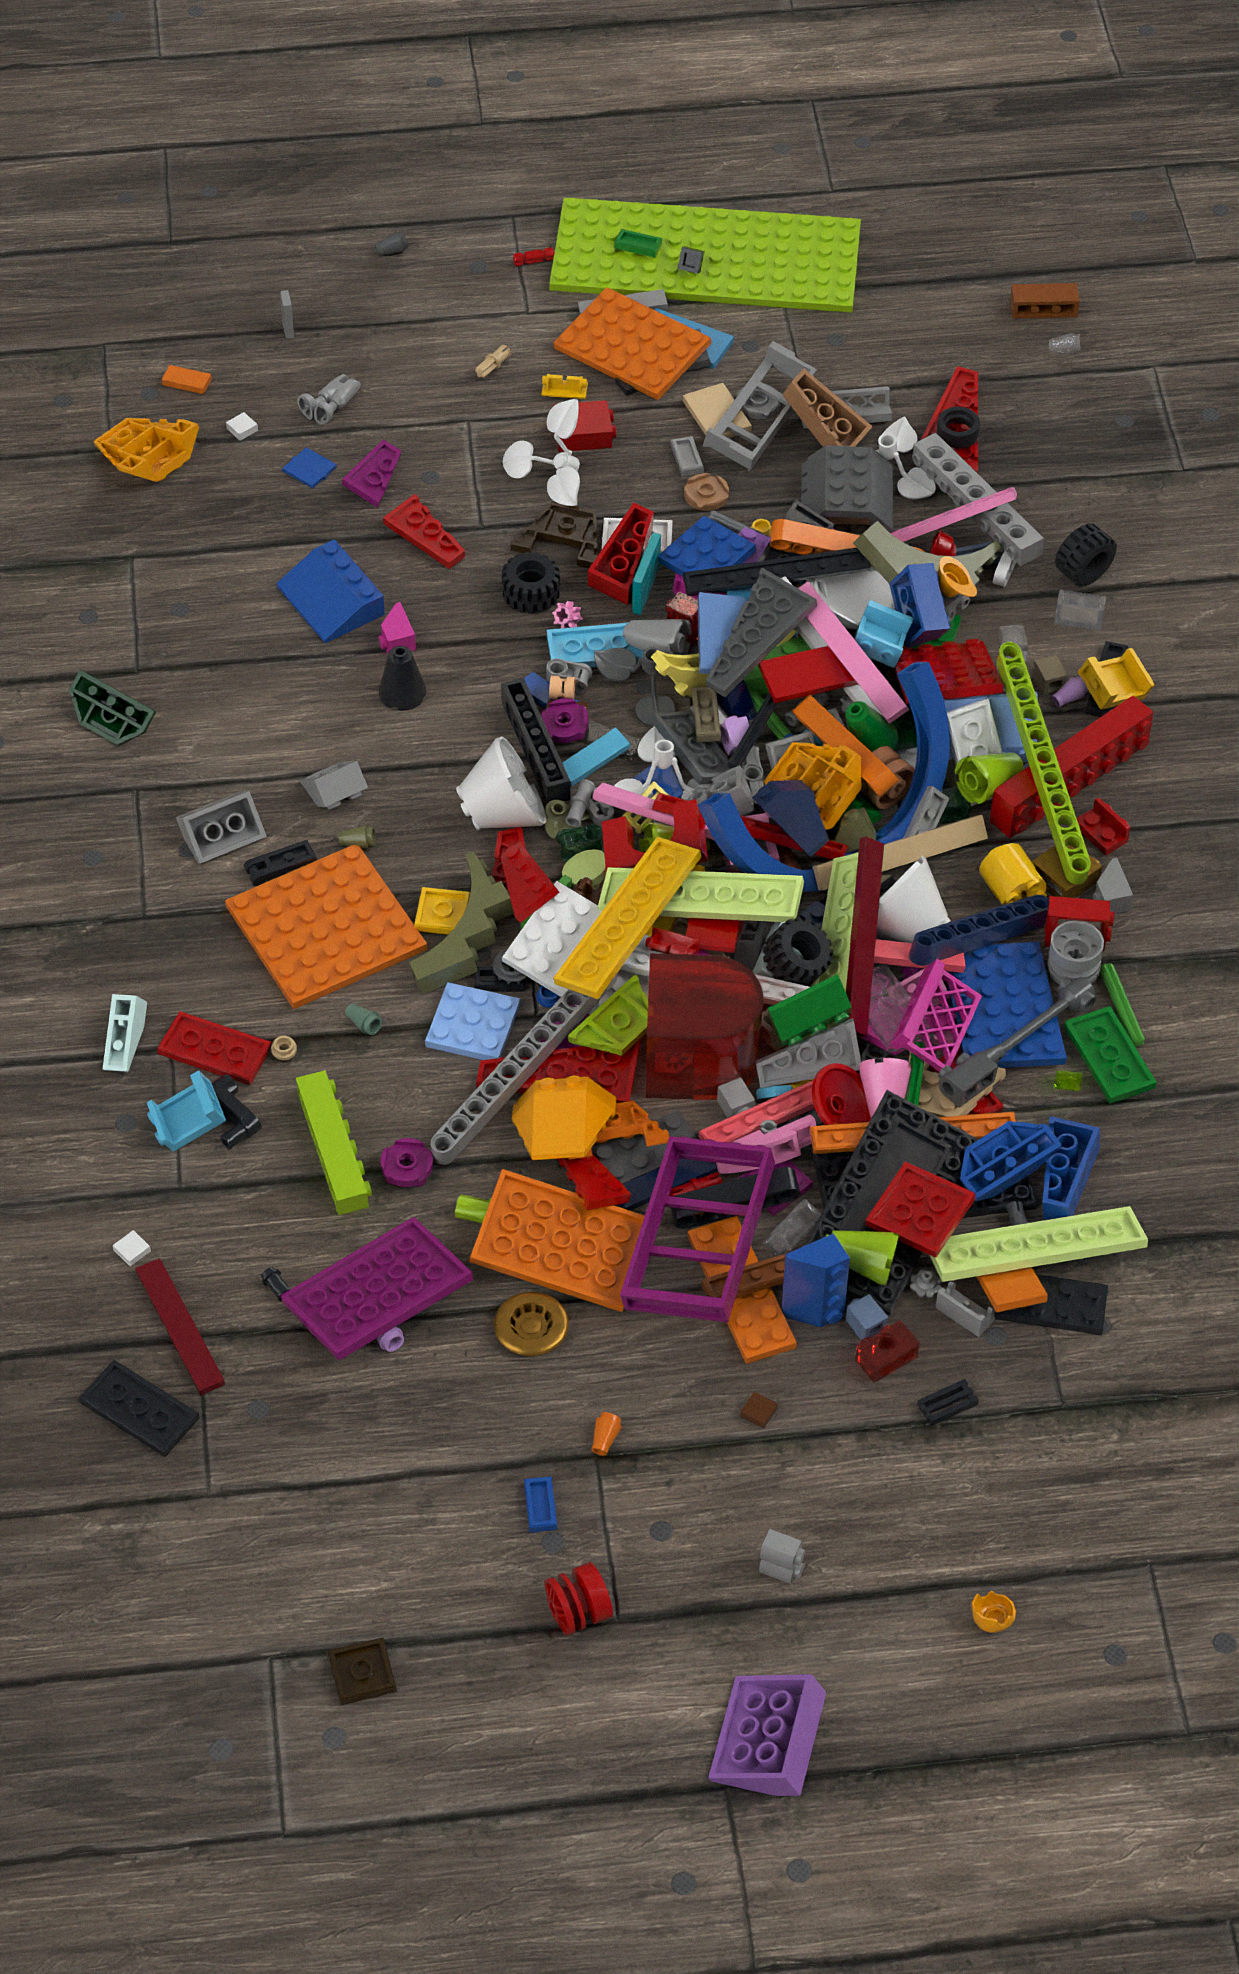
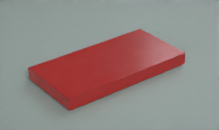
(804, 674)
(214, 1048)

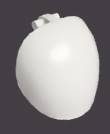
(850, 593)

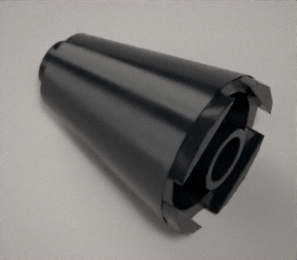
(401, 680)

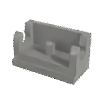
(964, 1310)

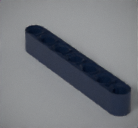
(979, 930)

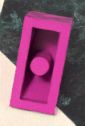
(397, 630)

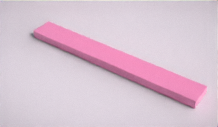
(854, 658)

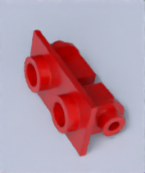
(672, 942)

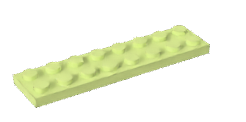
(724, 895)
(838, 917)
(1039, 1243)

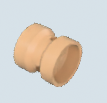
(556, 687)

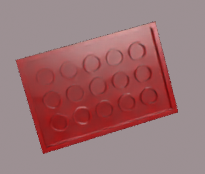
(958, 668)

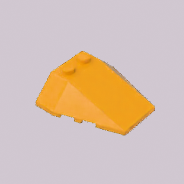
(148, 447)
(827, 771)
(562, 1116)

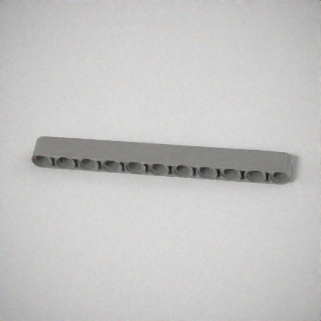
(513, 1066)

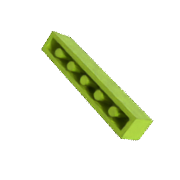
(332, 1142)

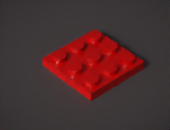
(920, 1209)

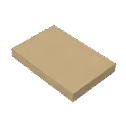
(709, 407)

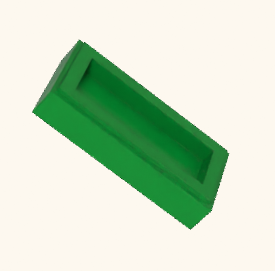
(638, 243)

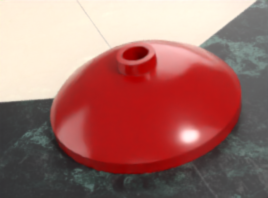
(839, 1095)

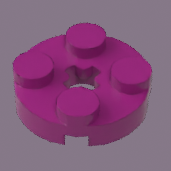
(575, 714)
(409, 1175)

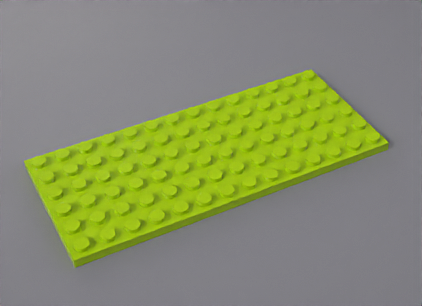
(746, 257)

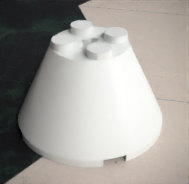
(499, 792)
(910, 905)

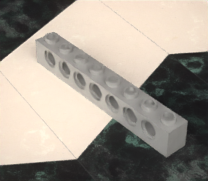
(965, 486)

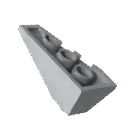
(730, 782)

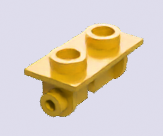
(555, 386)

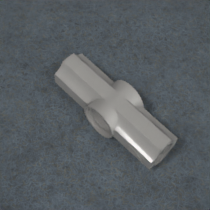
(753, 774)

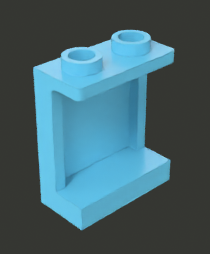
(882, 633)
(186, 1114)

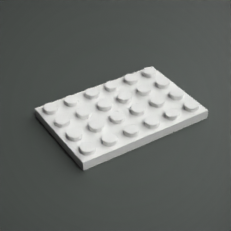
(552, 937)

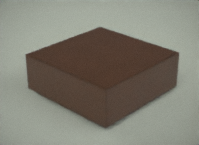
(759, 1409)

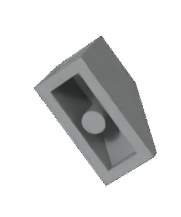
(1114, 887)

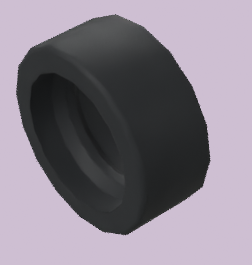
(958, 415)

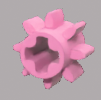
(573, 615)

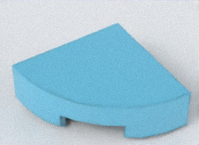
(771, 1092)

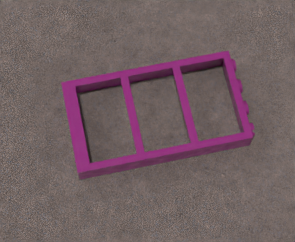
(690, 1305)

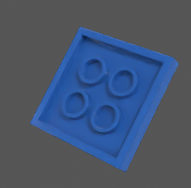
(706, 547)

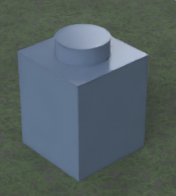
(865, 1317)

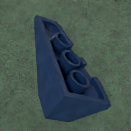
(795, 812)

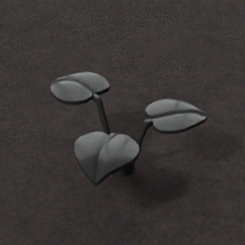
(616, 666)

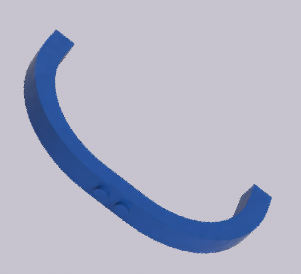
(930, 770)

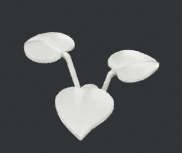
(900, 438)
(565, 485)
(661, 753)

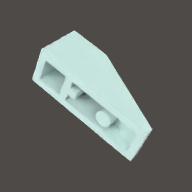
(124, 1031)

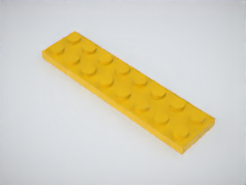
(627, 917)

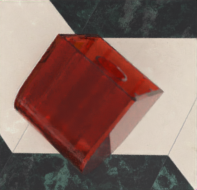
(700, 1025)

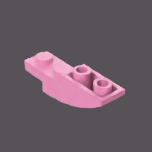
(784, 1143)

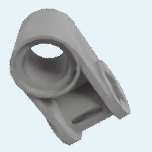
(566, 669)

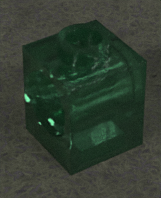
(956, 808)

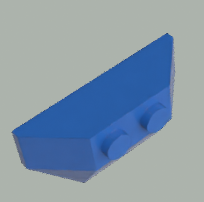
(1006, 1157)

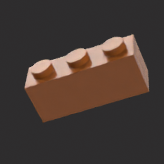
(1044, 300)

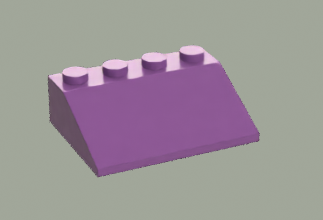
(768, 1733)

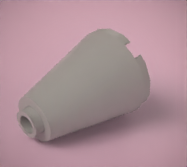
(664, 634)

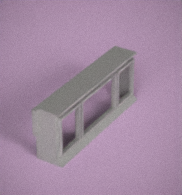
(783, 361)

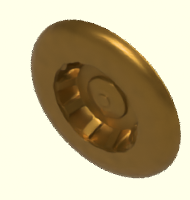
(531, 1329)

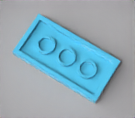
(580, 643)

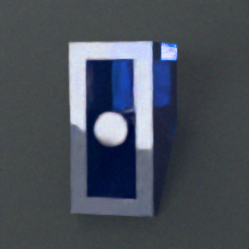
(738, 702)

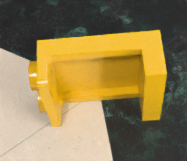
(1116, 679)

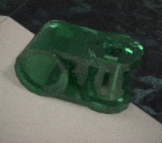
(580, 839)

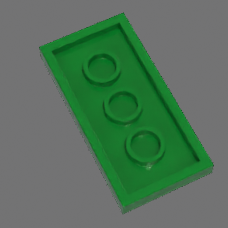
(1110, 1054)

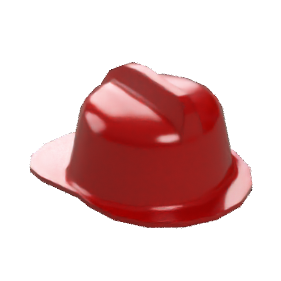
(942, 544)

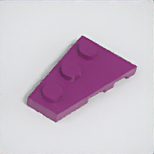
(373, 473)

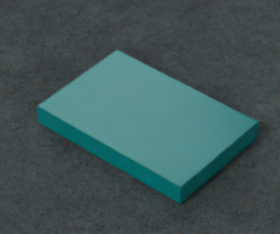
(646, 574)

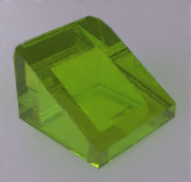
(1068, 1080)

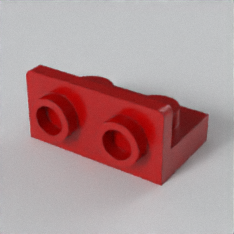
(1104, 827)

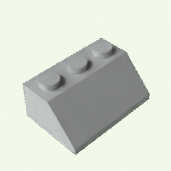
(221, 826)

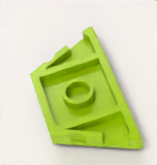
(617, 1022)

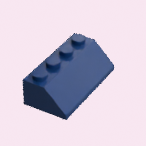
(816, 1282)

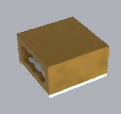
(1052, 872)

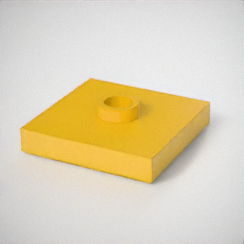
(440, 910)

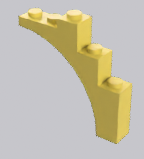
(685, 669)

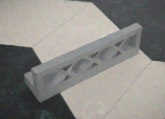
(872, 411)

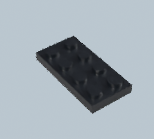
(1069, 1306)

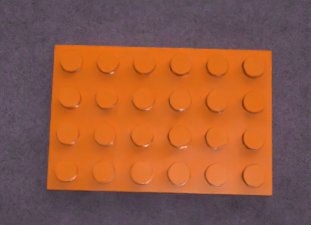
(632, 343)
(555, 1242)

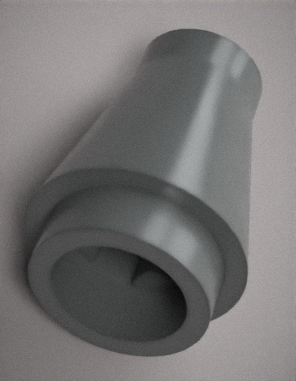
(392, 244)

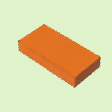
(186, 379)

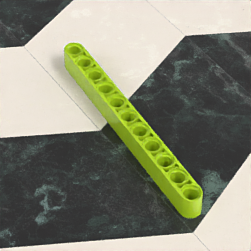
(1043, 771)

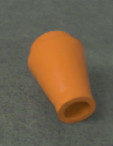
(605, 1432)

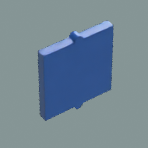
(309, 467)

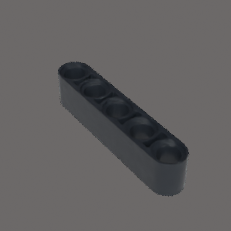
(781, 1189)

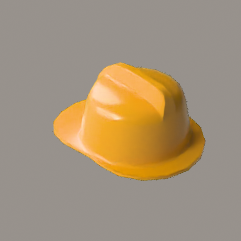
(954, 578)

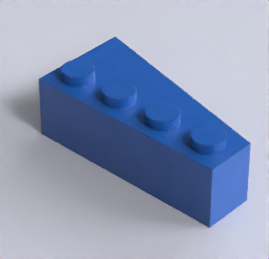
(1069, 1166)

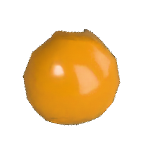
(993, 1612)

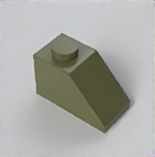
(852, 827)

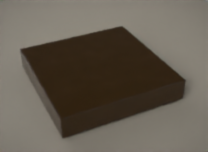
(362, 1671)

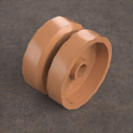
(902, 771)

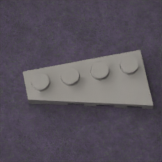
(808, 1057)

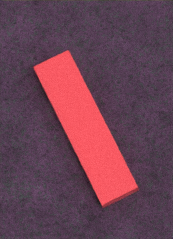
(897, 954)

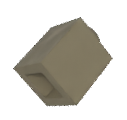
(1049, 675)

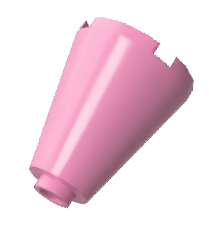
(886, 1075)

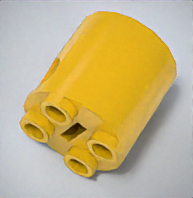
(1011, 874)

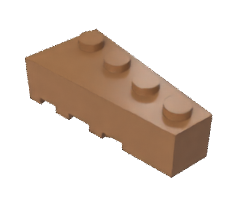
(825, 413)

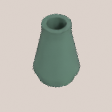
(366, 1020)

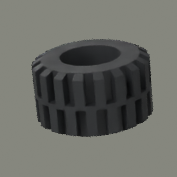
(1085, 554)
(531, 582)
(808, 941)

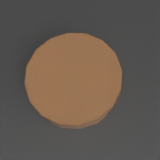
(706, 492)

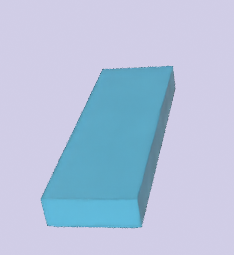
(595, 755)

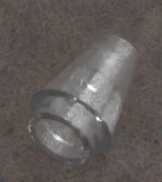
(1065, 343)

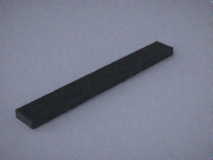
(793, 568)

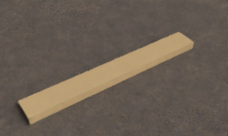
(924, 843)

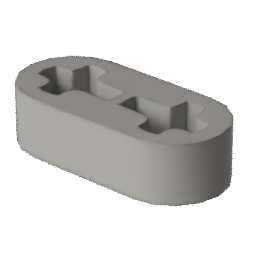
(605, 809)

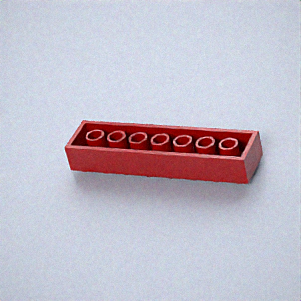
(1081, 762)

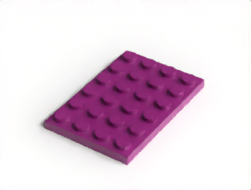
(376, 1288)

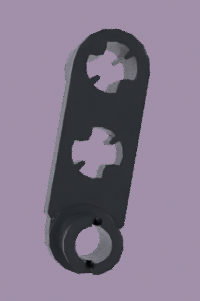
(245, 1121)

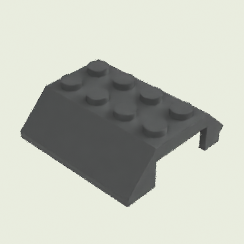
(849, 484)

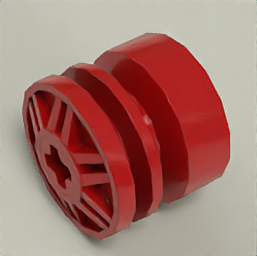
(573, 1600)

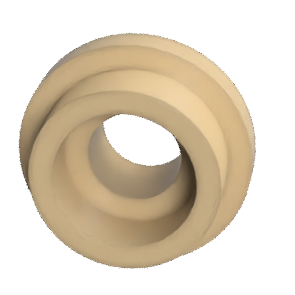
(284, 1042)

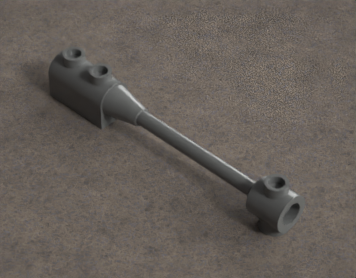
(979, 1070)

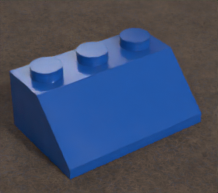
(919, 596)

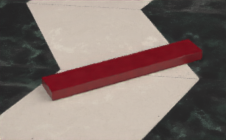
(180, 1326)

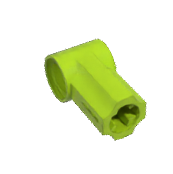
(471, 1208)

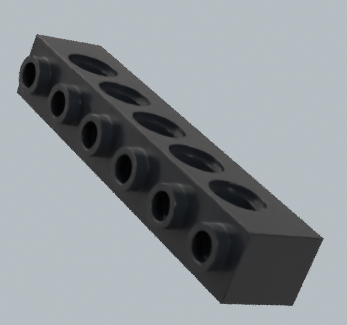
(535, 741)

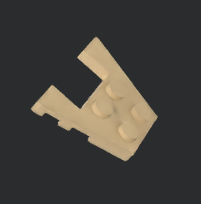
(936, 1103)

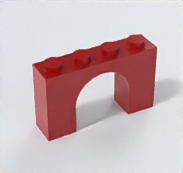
(619, 838)

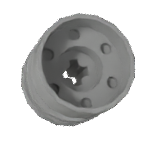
(1075, 952)

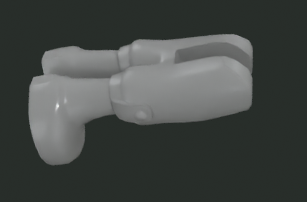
(330, 398)

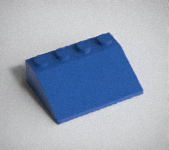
(332, 592)

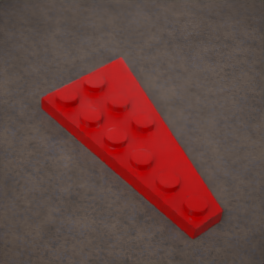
(960, 392)
(606, 1069)

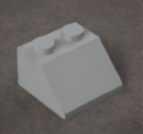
(335, 784)

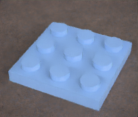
(472, 1022)

